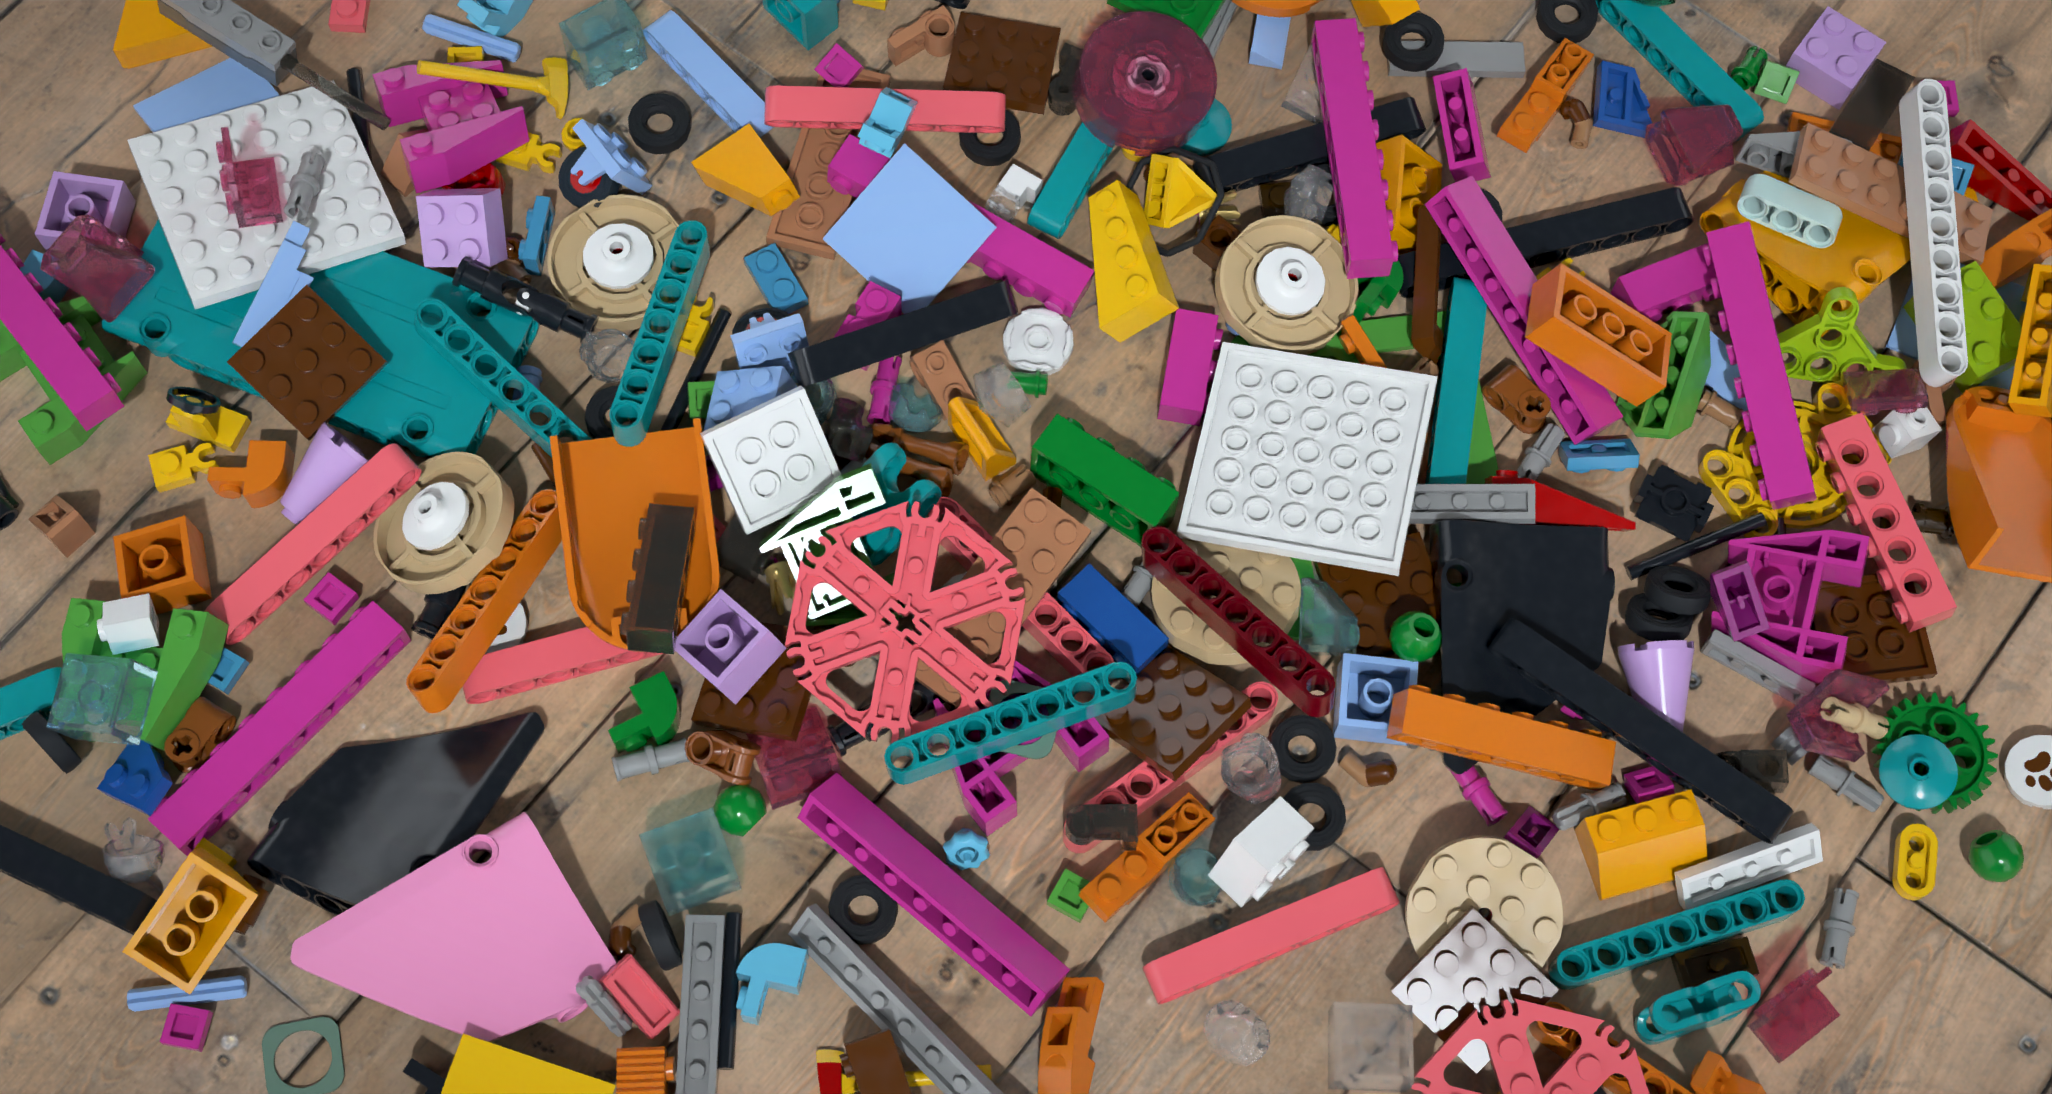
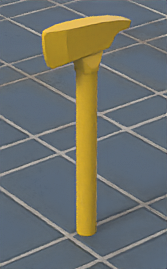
(552, 85)

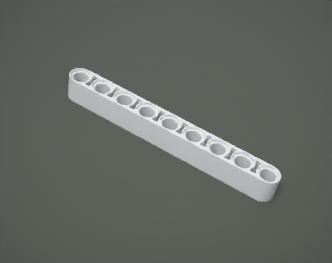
(1933, 234)

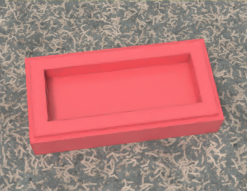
(639, 996)

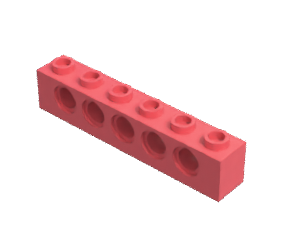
(1855, 437)

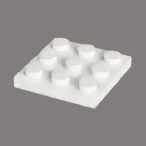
(771, 458)

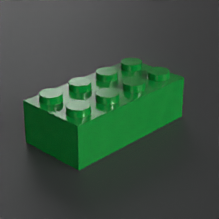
(1102, 480)

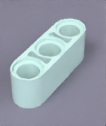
(1790, 211)

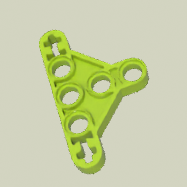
(1848, 349)

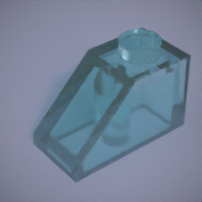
(1326, 621)

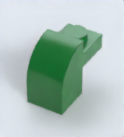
(1378, 292)
(658, 716)

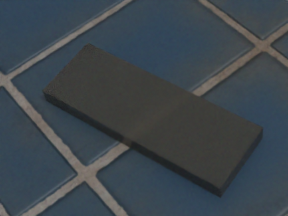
(1872, 104)

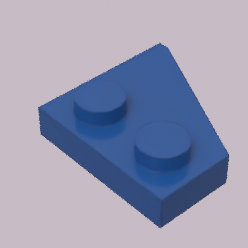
(1620, 101)
(137, 778)

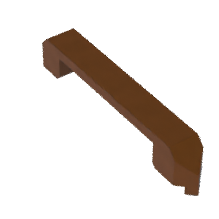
(1426, 335)

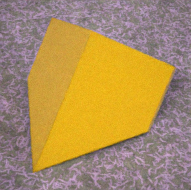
(1174, 192)

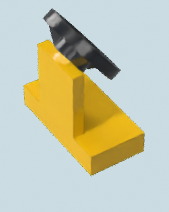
(202, 417)

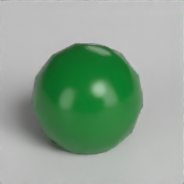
(1415, 636)
(739, 808)
(1996, 856)

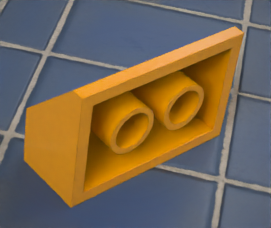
(1412, 181)
(1642, 843)
(192, 920)

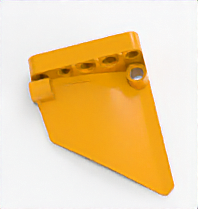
(1802, 275)

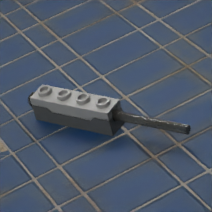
(257, 47)

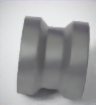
(1791, 743)

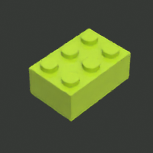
(1989, 328)

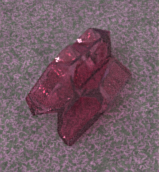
(1693, 141)
(97, 265)

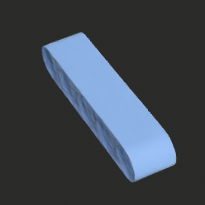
(706, 73)

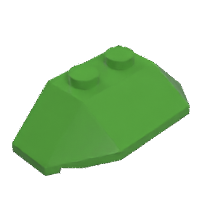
(1689, 364)

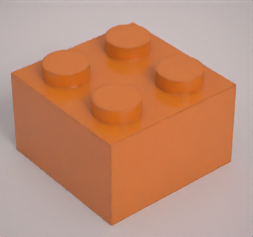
(165, 562)

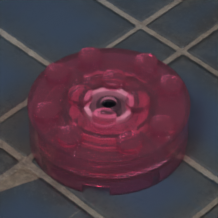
(1144, 82)

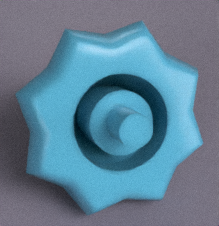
(966, 849)

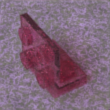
(251, 184)
(1826, 736)
(799, 767)
(1794, 1015)

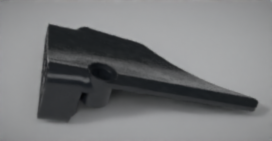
(1536, 574)
(389, 810)

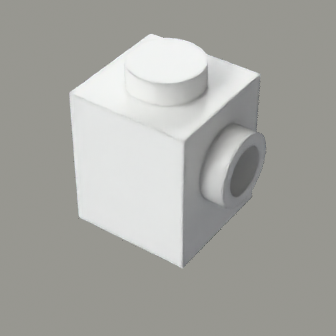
(1906, 432)
(129, 624)

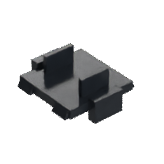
(1673, 503)

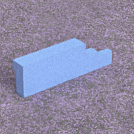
(279, 285)

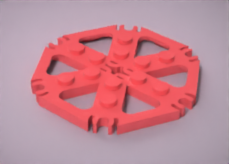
(913, 588)
(1514, 1062)

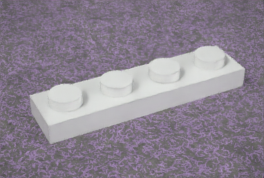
(1748, 867)

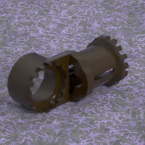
(1929, 520)

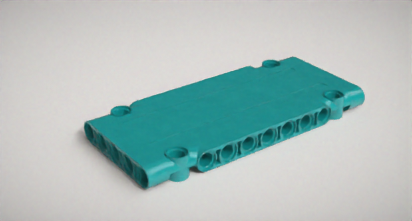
(379, 302)

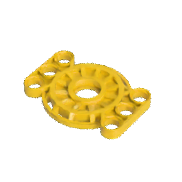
(1744, 476)

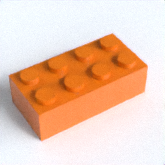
(1598, 335)

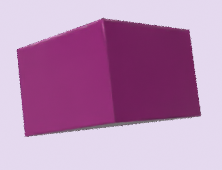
(1738, 600)
(1532, 832)

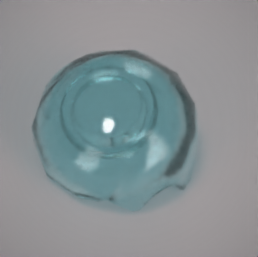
(912, 412)
(1190, 879)

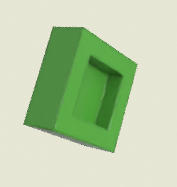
(1776, 81)
(699, 398)
(1065, 896)

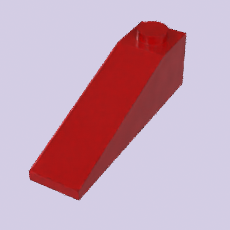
(1998, 173)
(1561, 509)

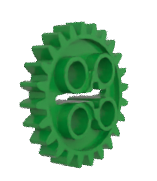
(1919, 718)

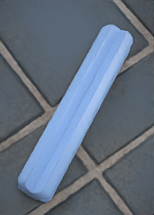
(471, 37)
(206, 991)

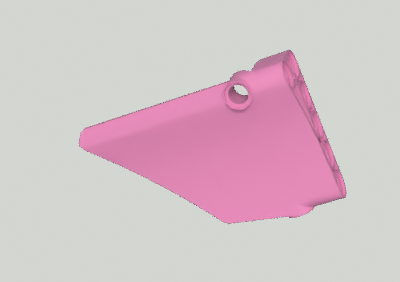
(467, 939)

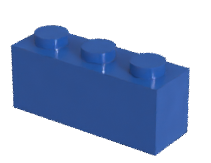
(1112, 619)

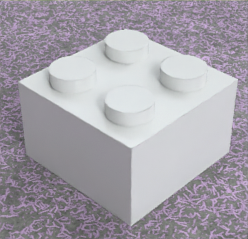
(1262, 853)

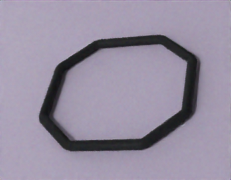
(1219, 188)

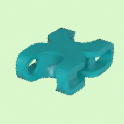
(887, 464)
(1697, 1007)

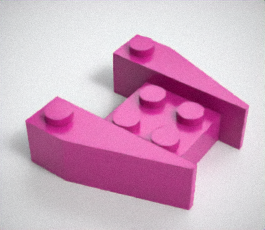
(460, 118)
(1788, 582)
(979, 781)

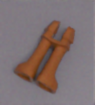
(950, 455)

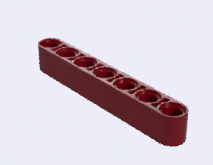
(1239, 635)

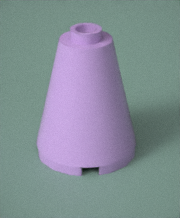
(322, 471)
(1660, 676)

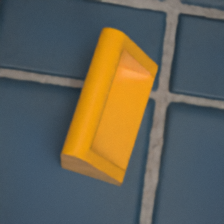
(985, 443)

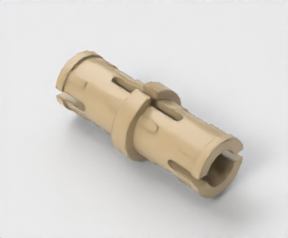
(1854, 718)

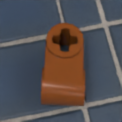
(1518, 398)
(199, 731)
(722, 754)

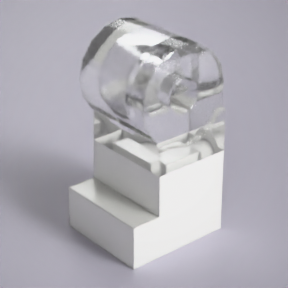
(1013, 192)

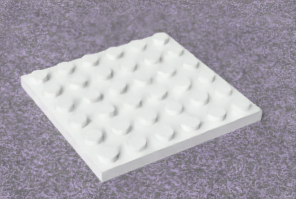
(224, 261)
(1308, 458)

